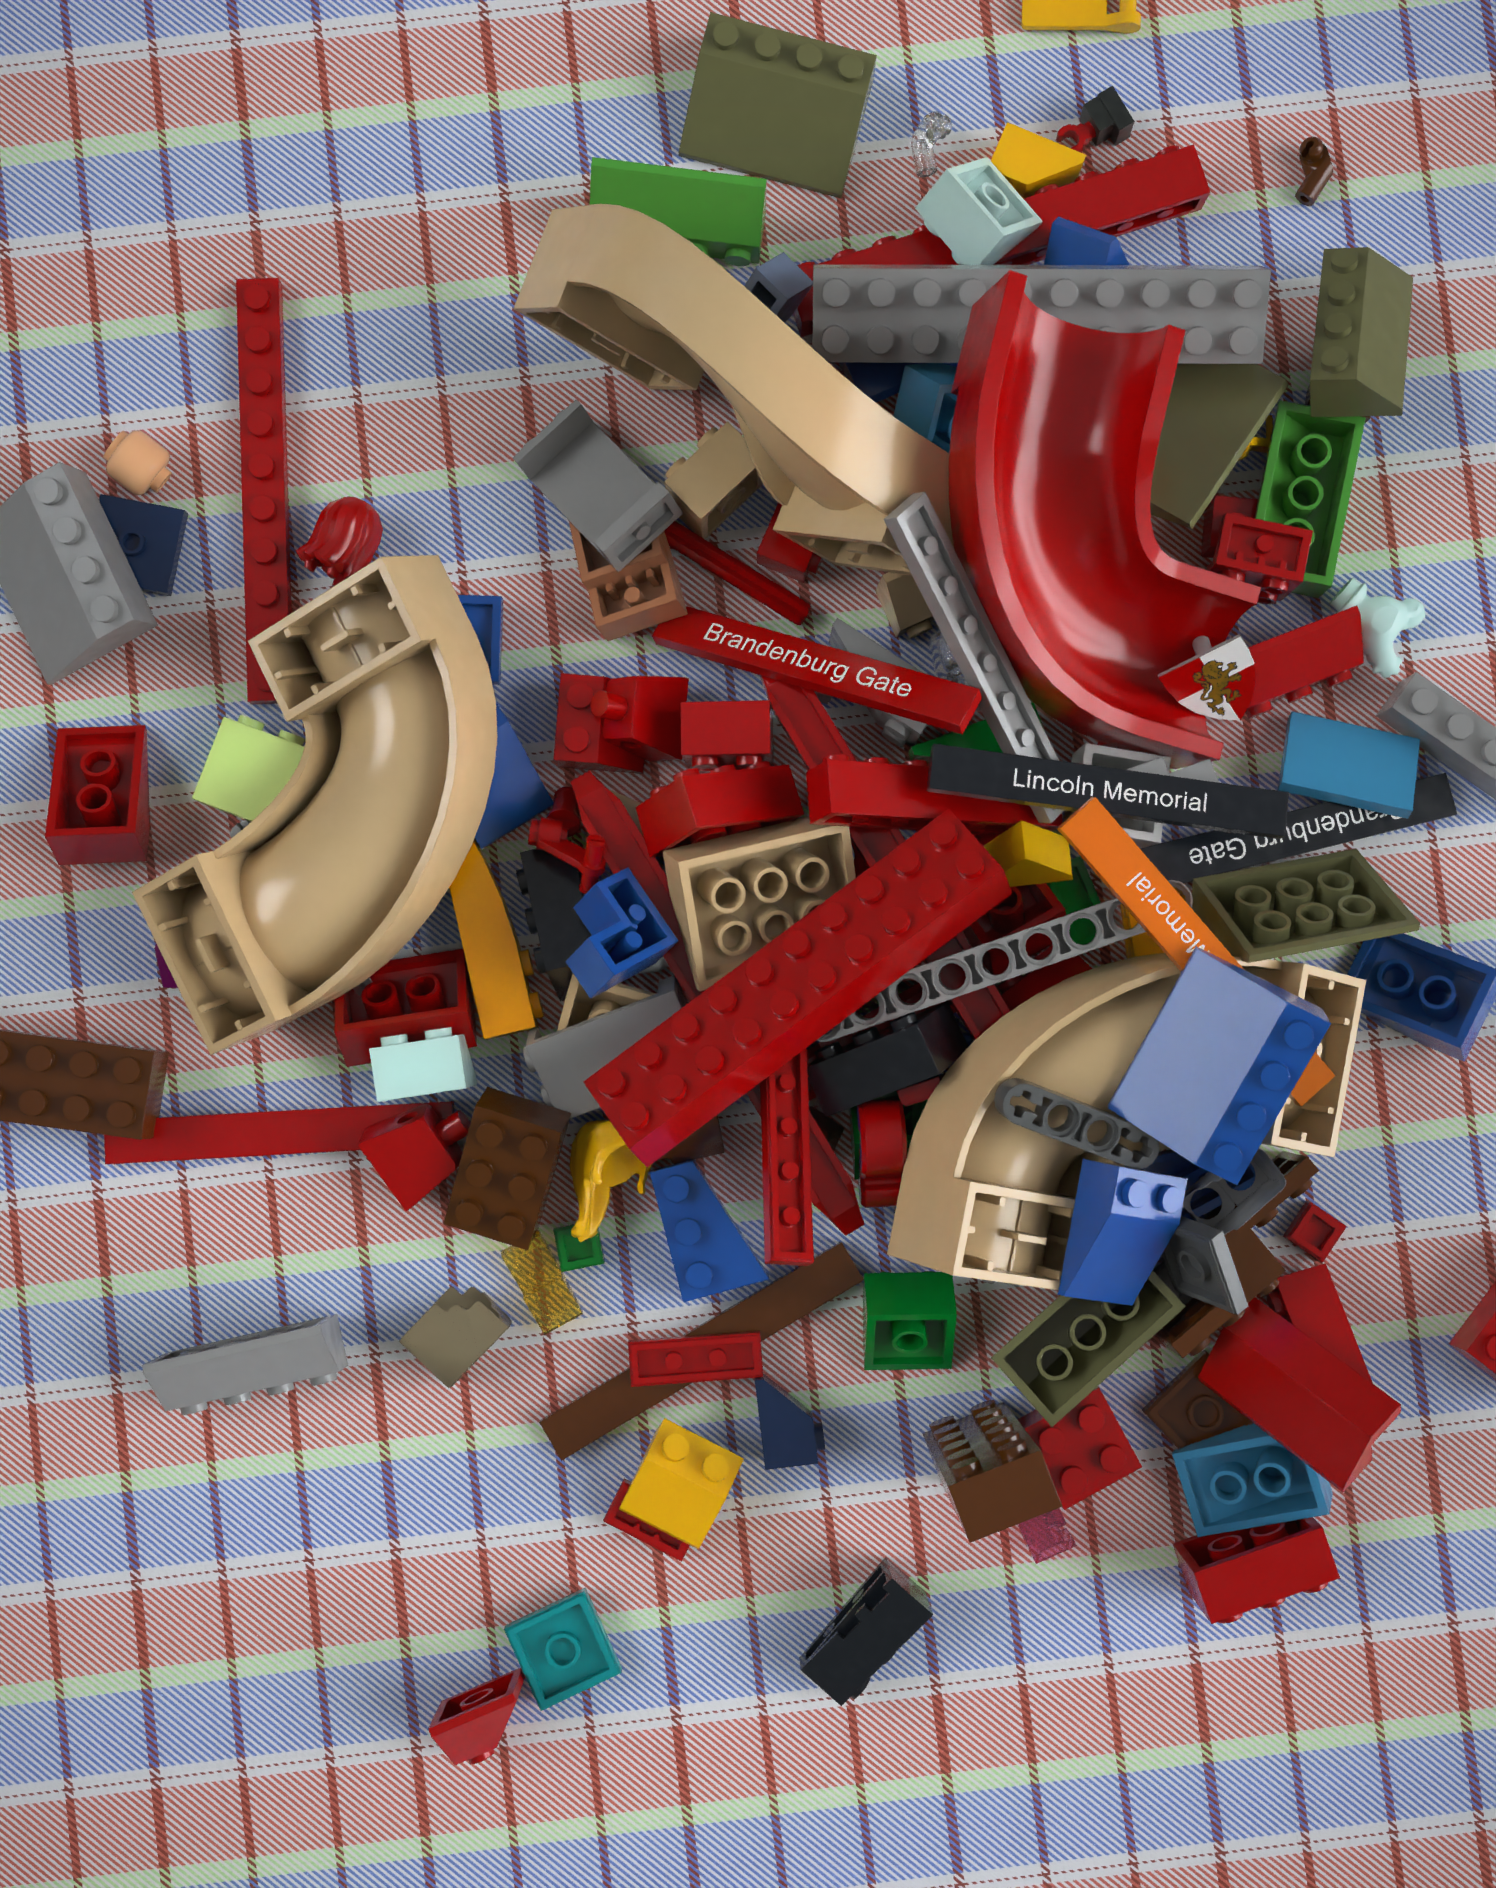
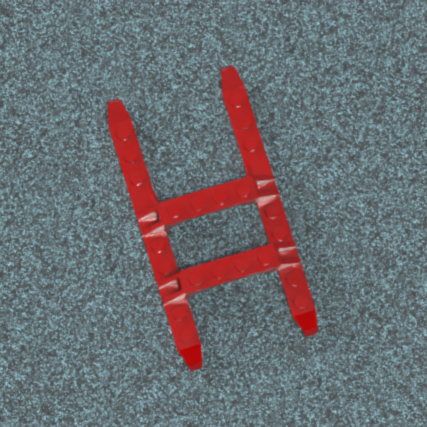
(813, 738)

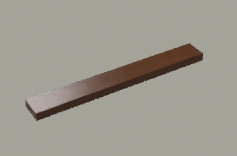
(763, 1311)

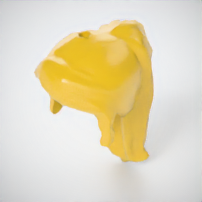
(597, 1164)

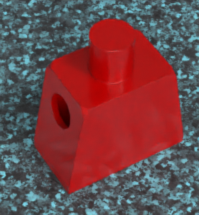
(643, 715)
(415, 1151)

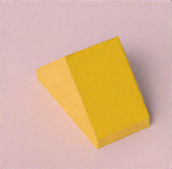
(1031, 855)

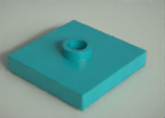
(563, 1649)

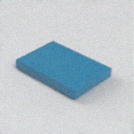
(1349, 765)

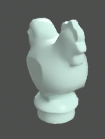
(1380, 623)

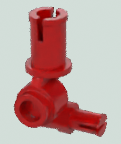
(551, 836)

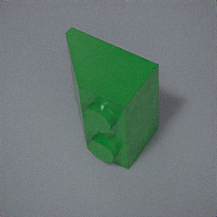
(908, 1320)

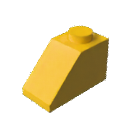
(1034, 161)

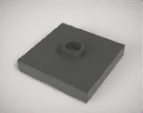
(1203, 1266)

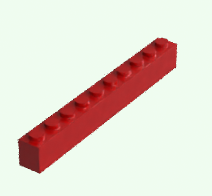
(1110, 202)

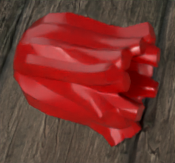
(343, 539)

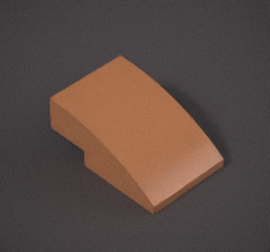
(636, 596)

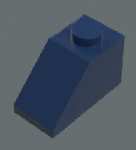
(786, 1427)

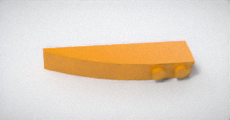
(493, 952)

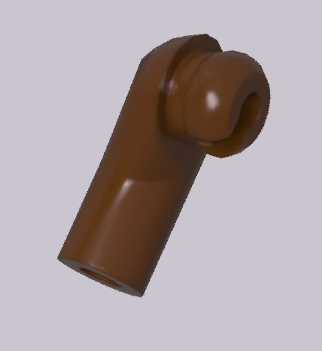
(1317, 170)

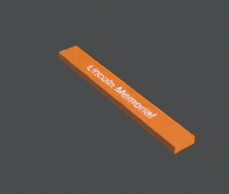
(1158, 906)

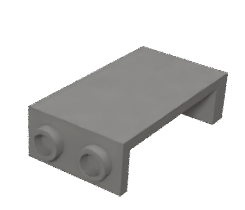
(597, 486)
(580, 1050)

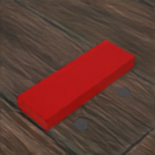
(695, 1358)

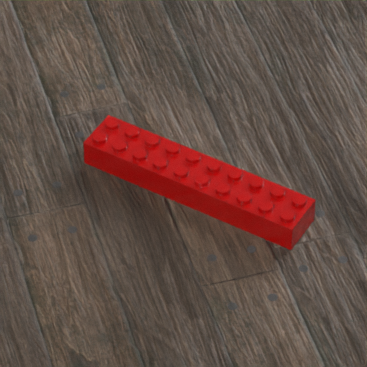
(798, 987)

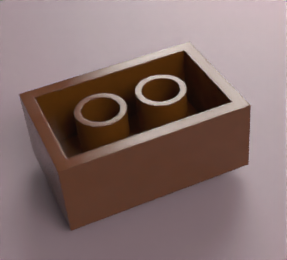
(507, 1168)

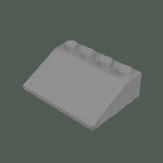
(67, 573)

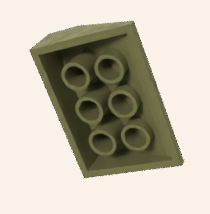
(777, 105)
(1205, 432)
(1299, 906)

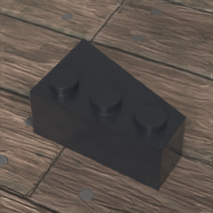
(553, 894)

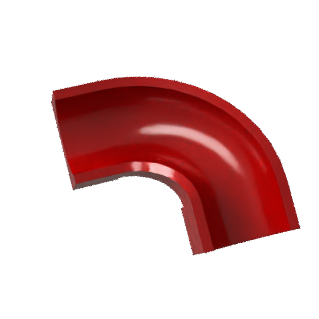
(1057, 526)

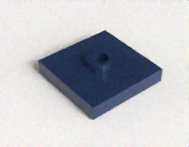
(149, 538)

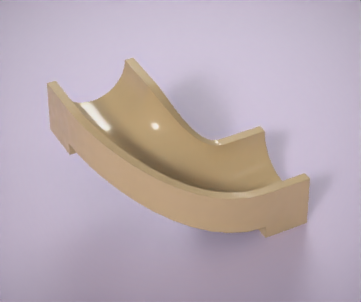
(671, 312)
(366, 824)
(1001, 1197)

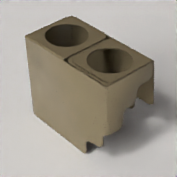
(455, 1333)

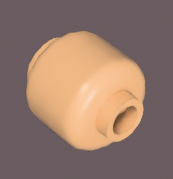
(137, 462)

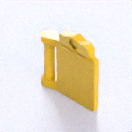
(1079, 15)

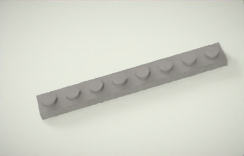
(969, 632)

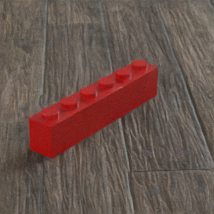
(896, 798)

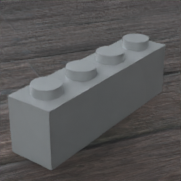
(1444, 729)

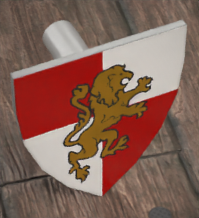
(1216, 680)

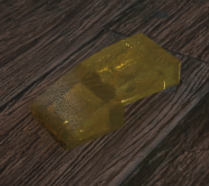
(542, 1284)

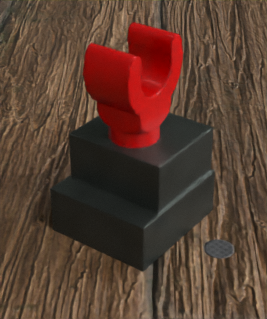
(1100, 120)

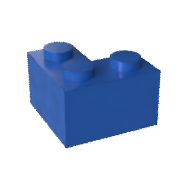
(624, 932)

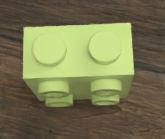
(247, 767)

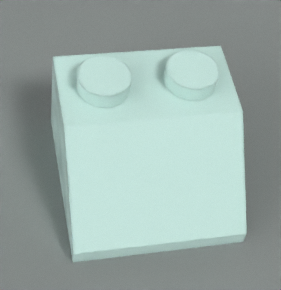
(977, 213)
(421, 1066)

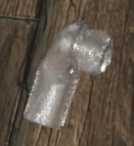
(932, 127)

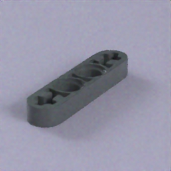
(1077, 1123)

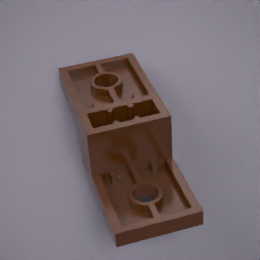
(1253, 1262)

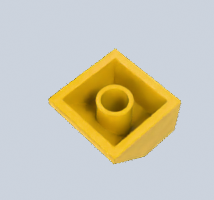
(681, 1483)

